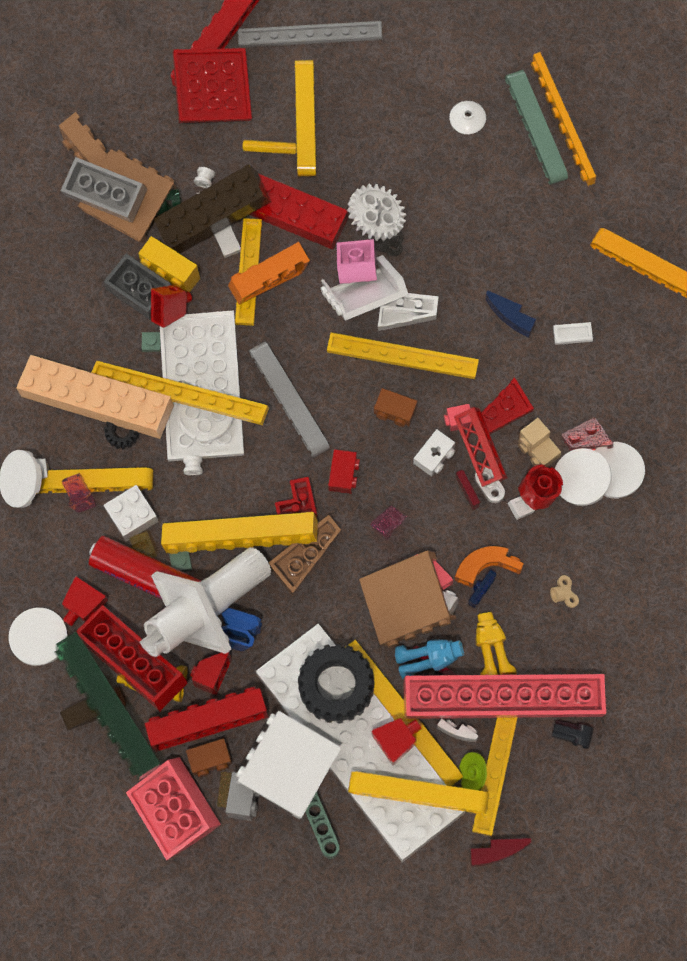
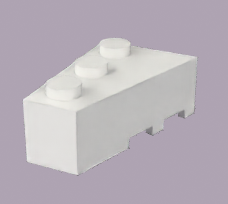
(408, 311)

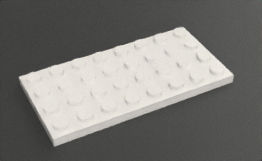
(202, 353)

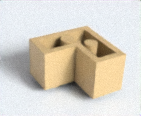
(536, 442)

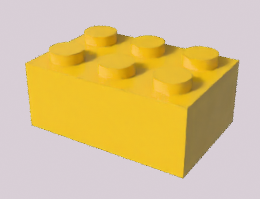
(169, 264)

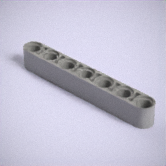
(290, 399)

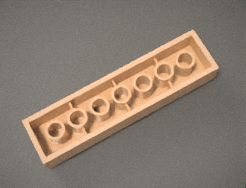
(95, 396)

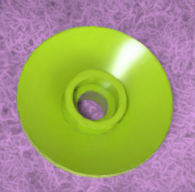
(473, 771)

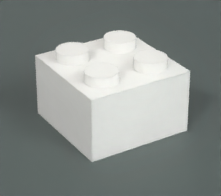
(131, 513)

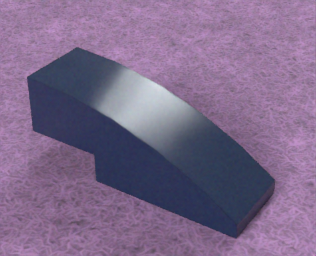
(511, 313)

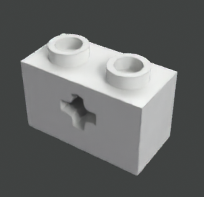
(437, 442)

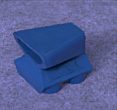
(240, 628)

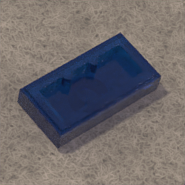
(481, 588)

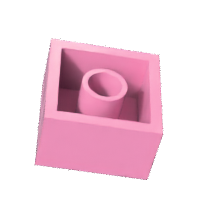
(356, 261)

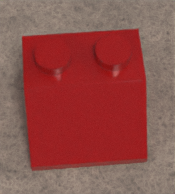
(211, 672)

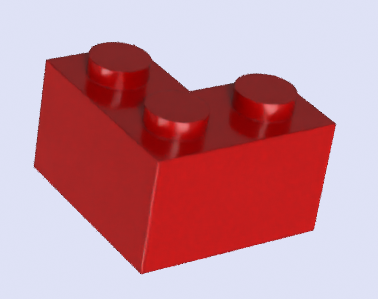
(302, 499)

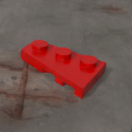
(507, 407)

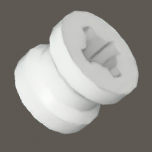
(204, 177)
(192, 465)

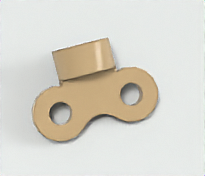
(563, 592)

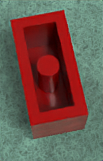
(342, 471)

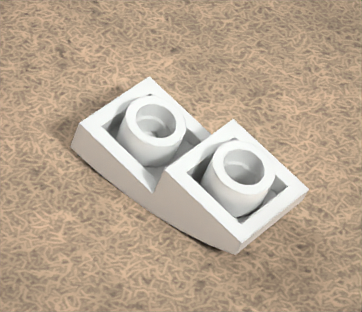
(463, 733)

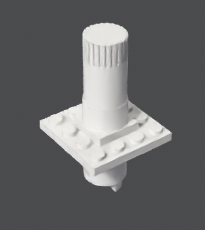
(194, 605)

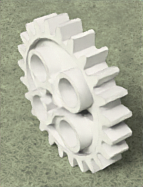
(376, 212)

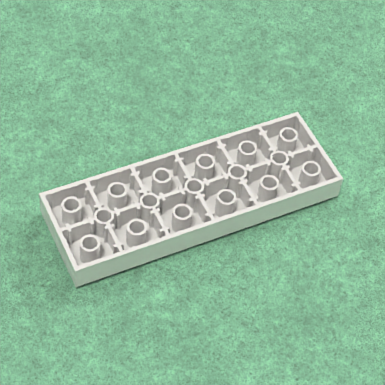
(401, 824)

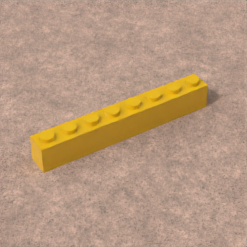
(239, 532)

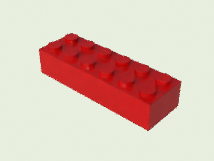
(302, 213)
(123, 653)
(206, 719)

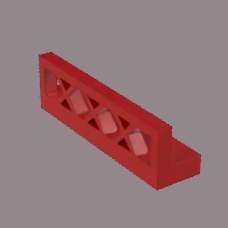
(487, 444)

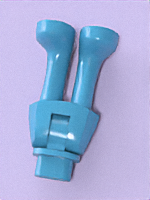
(440, 654)

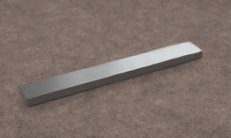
(310, 34)

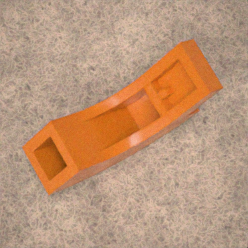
(484, 558)

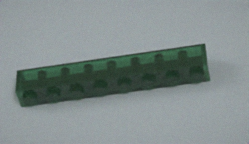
(107, 706)

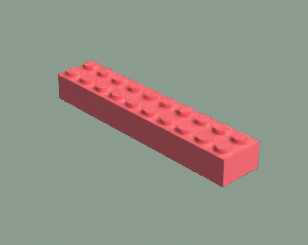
(504, 696)

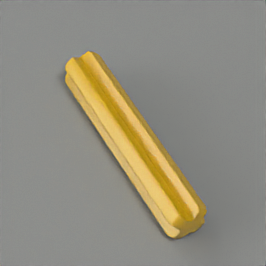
(271, 147)

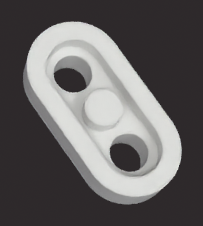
(487, 490)

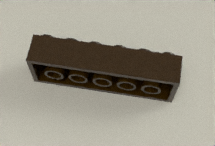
(212, 209)

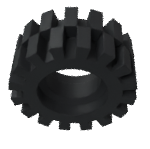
(120, 442)

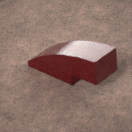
(498, 851)

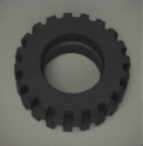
(331, 657)

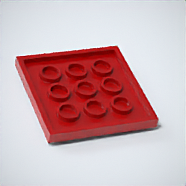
(212, 85)

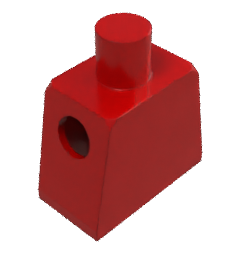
(168, 304)
(81, 601)
(396, 738)

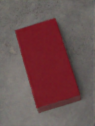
(467, 489)

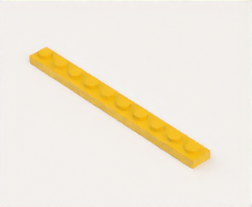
(187, 394)

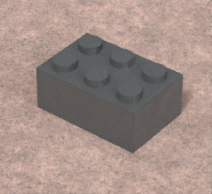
(133, 284)

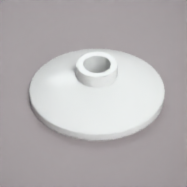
(465, 124)

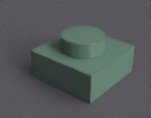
(151, 342)
(181, 561)

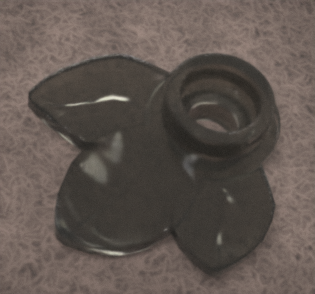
(385, 246)

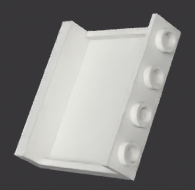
(360, 297)
(288, 764)

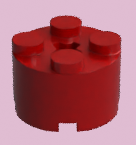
(541, 487)

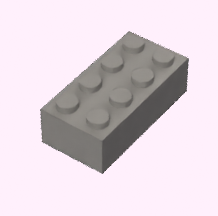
(103, 189)

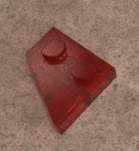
(588, 436)

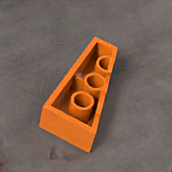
(269, 273)

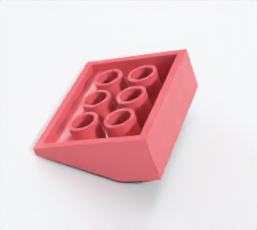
(173, 807)

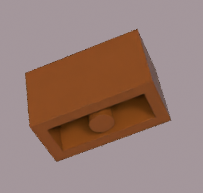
(395, 407)
(209, 757)

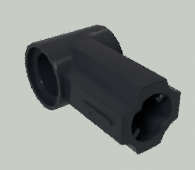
(577, 734)

